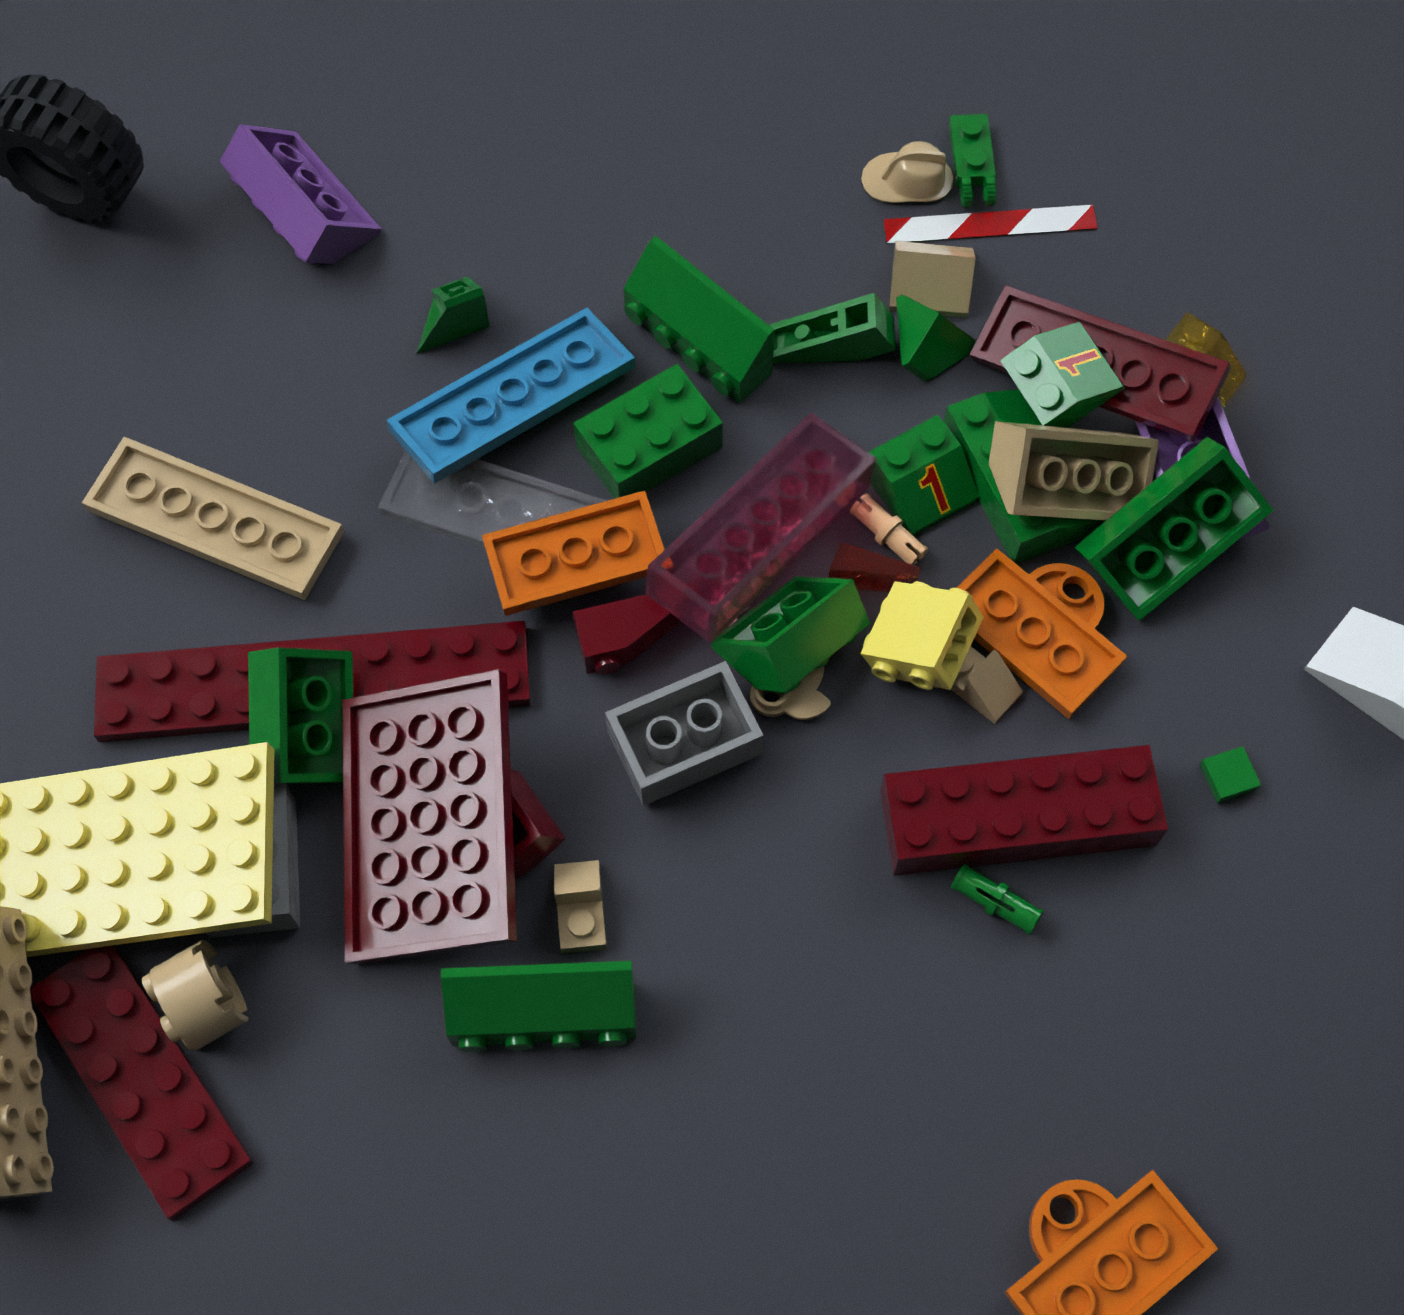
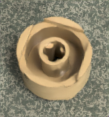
(196, 996)

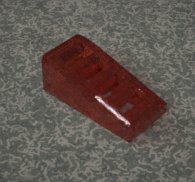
(870, 569)

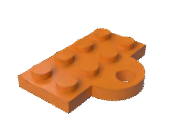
(1043, 631)
(1113, 1254)

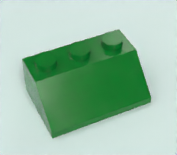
(793, 632)
(300, 710)

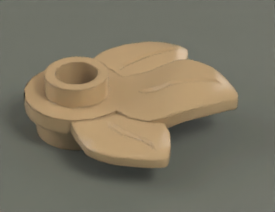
(800, 703)

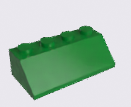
(699, 321)
(1174, 527)
(539, 1005)

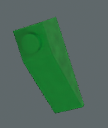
(836, 333)

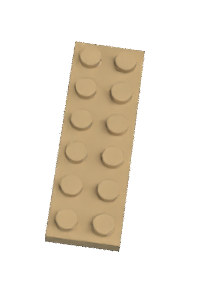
(214, 517)

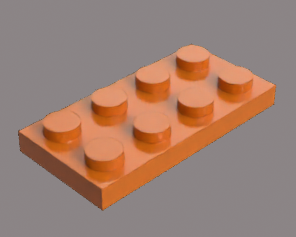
(573, 552)

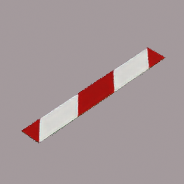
(990, 223)

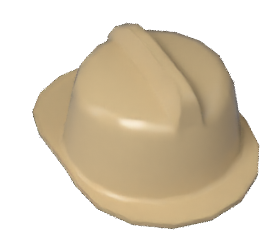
(909, 175)

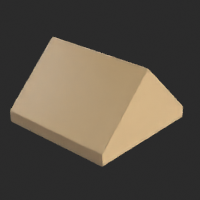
(933, 276)

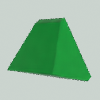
(454, 313)
(929, 339)

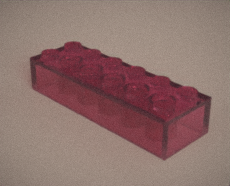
(759, 527)

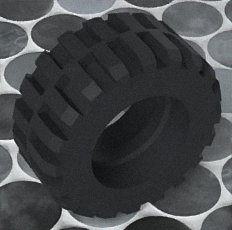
(66, 149)

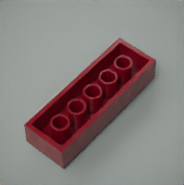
(1022, 809)

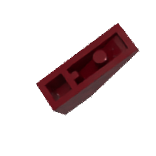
(620, 631)

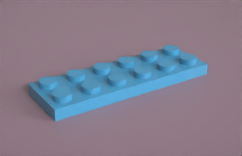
(510, 394)

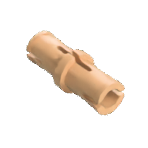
(888, 530)

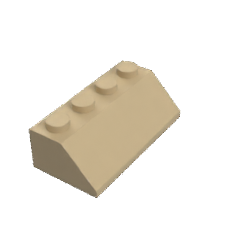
(1069, 469)

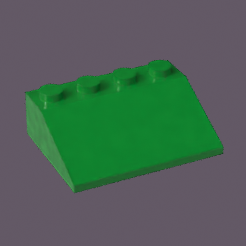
(973, 426)

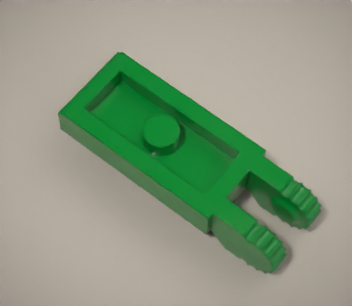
(972, 157)

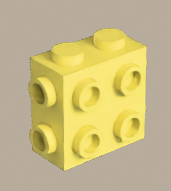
(922, 635)

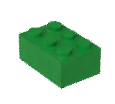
(649, 434)

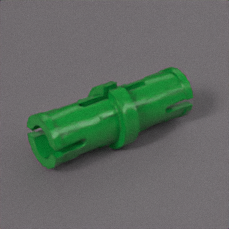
(969, 884)

